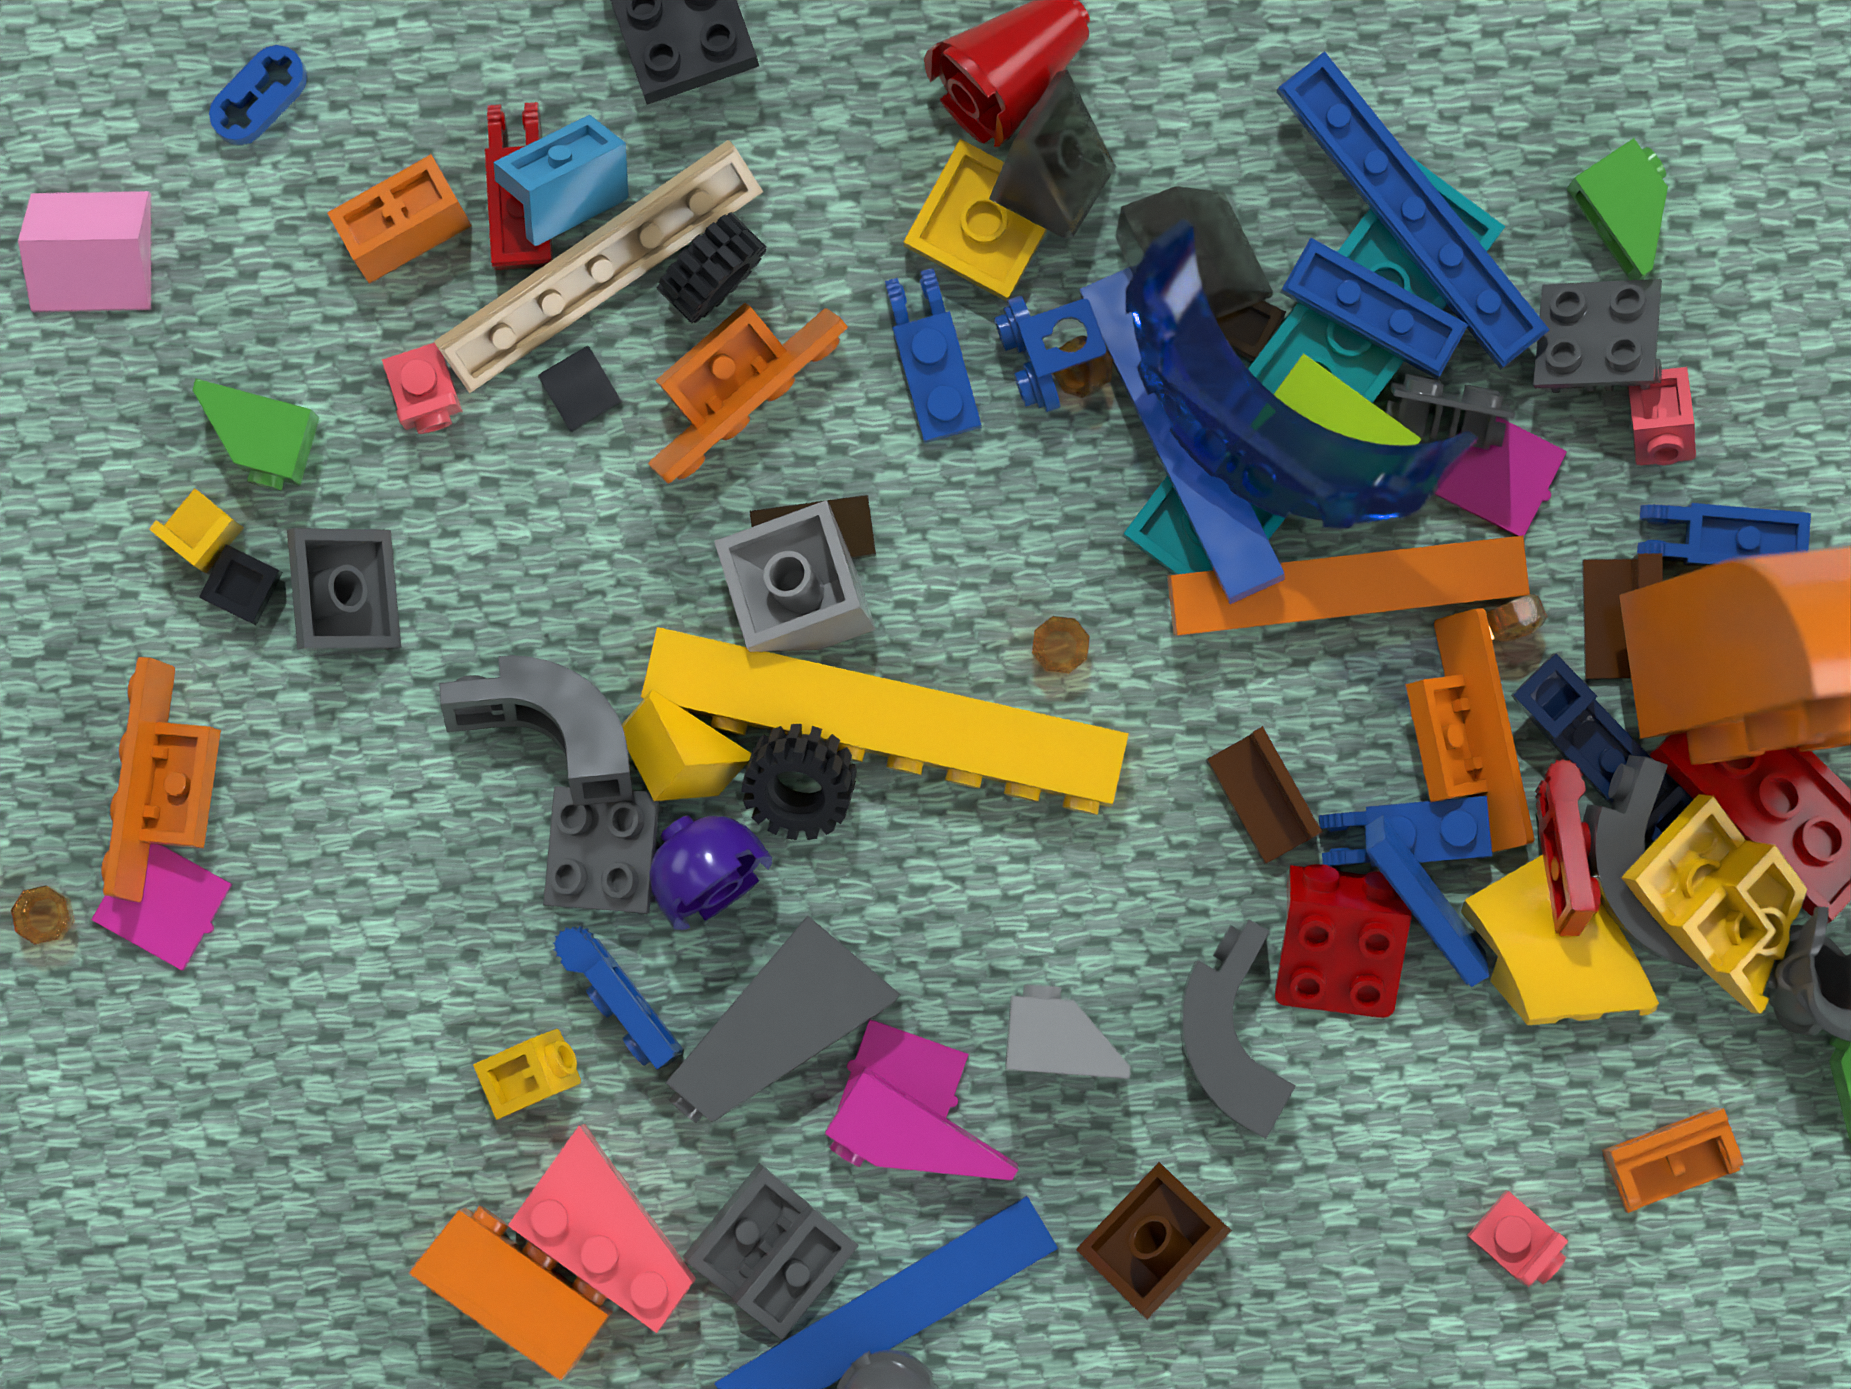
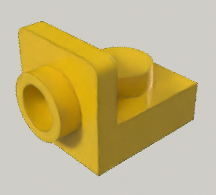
(528, 1073)

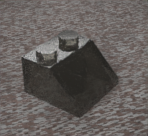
(1222, 251)

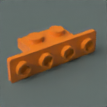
(730, 377)
(1467, 729)
(161, 782)

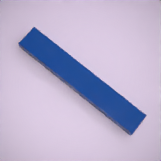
(1412, 210)
(1219, 518)
(901, 1303)

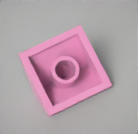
(87, 251)

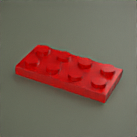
(1784, 802)

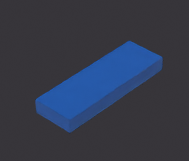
(1374, 308)
(1426, 901)

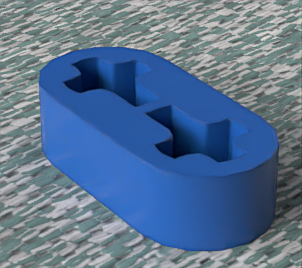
(248, 85)

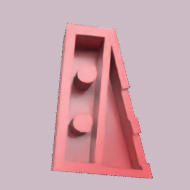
(603, 1233)

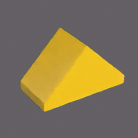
(679, 752)

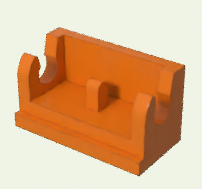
(399, 219)
(1673, 1158)

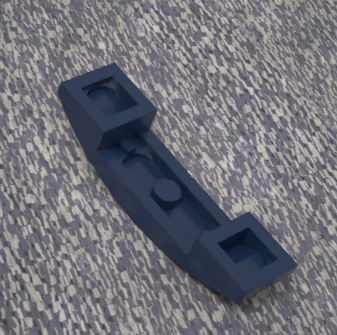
(1590, 736)

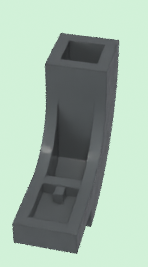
(553, 702)
(1618, 844)
(1209, 1040)

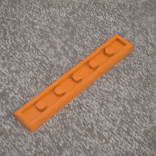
(1356, 585)

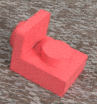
(422, 389)
(1663, 420)
(1519, 1241)

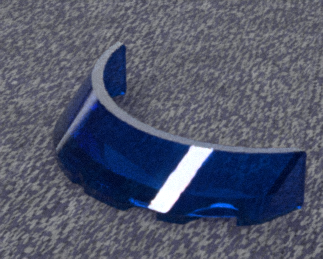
(1244, 430)

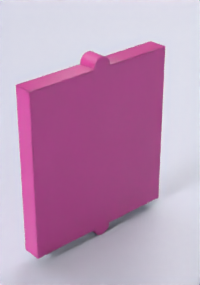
(1505, 481)
(174, 907)
(910, 1063)

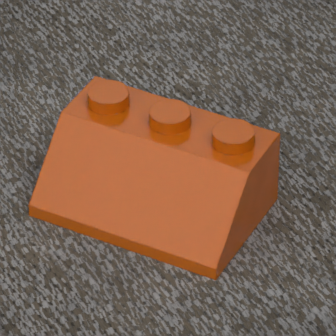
(513, 1290)

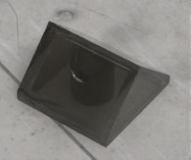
(1055, 162)

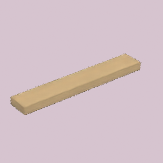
(598, 266)

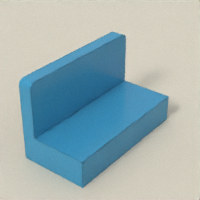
(566, 177)

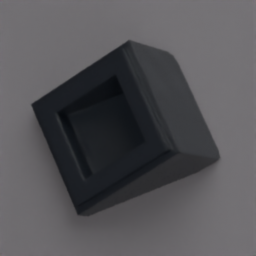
(579, 388)

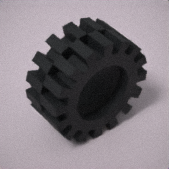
(711, 267)
(804, 755)

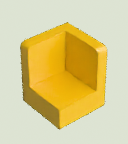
(198, 531)

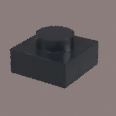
(240, 584)

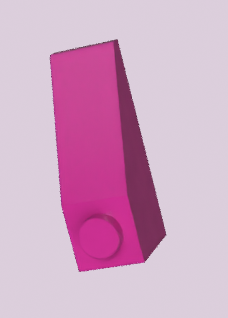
(902, 1133)

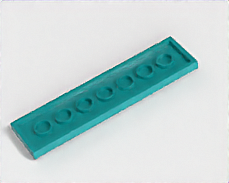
(1162, 524)

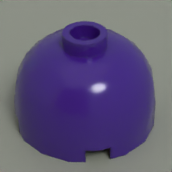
(704, 867)

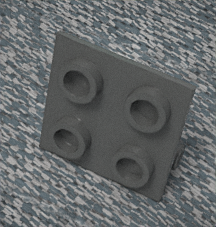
(1599, 335)
(1479, 403)
(601, 853)

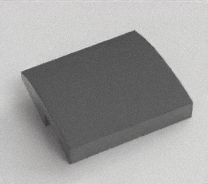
(770, 1251)

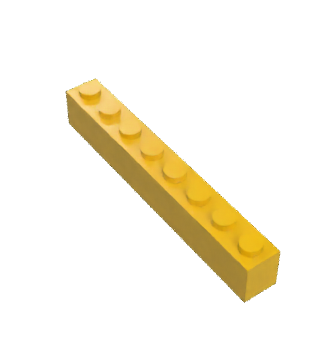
(890, 720)

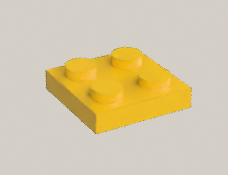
(969, 231)

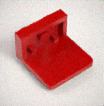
(1342, 942)

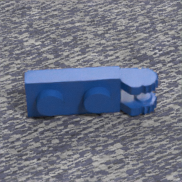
(933, 364)
(1726, 532)
(1429, 829)
(616, 994)

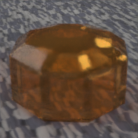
(1086, 377)
(1516, 618)
(1060, 645)
(42, 915)

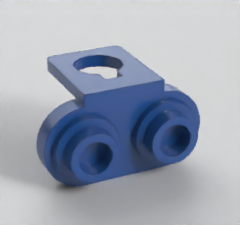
(1026, 334)

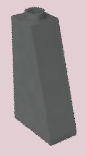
(785, 1016)

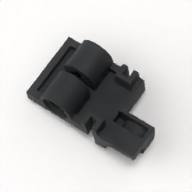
(683, 43)

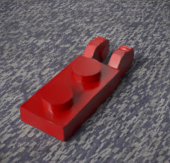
(506, 213)
(1566, 849)

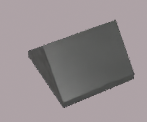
(343, 590)

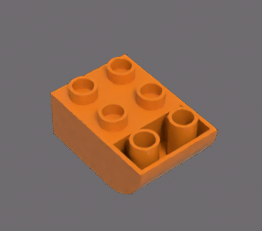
(1745, 655)

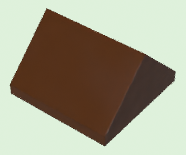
(1153, 1240)

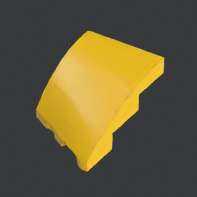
(1720, 898)
(1552, 974)

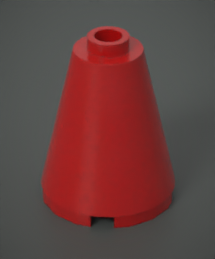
(1006, 64)

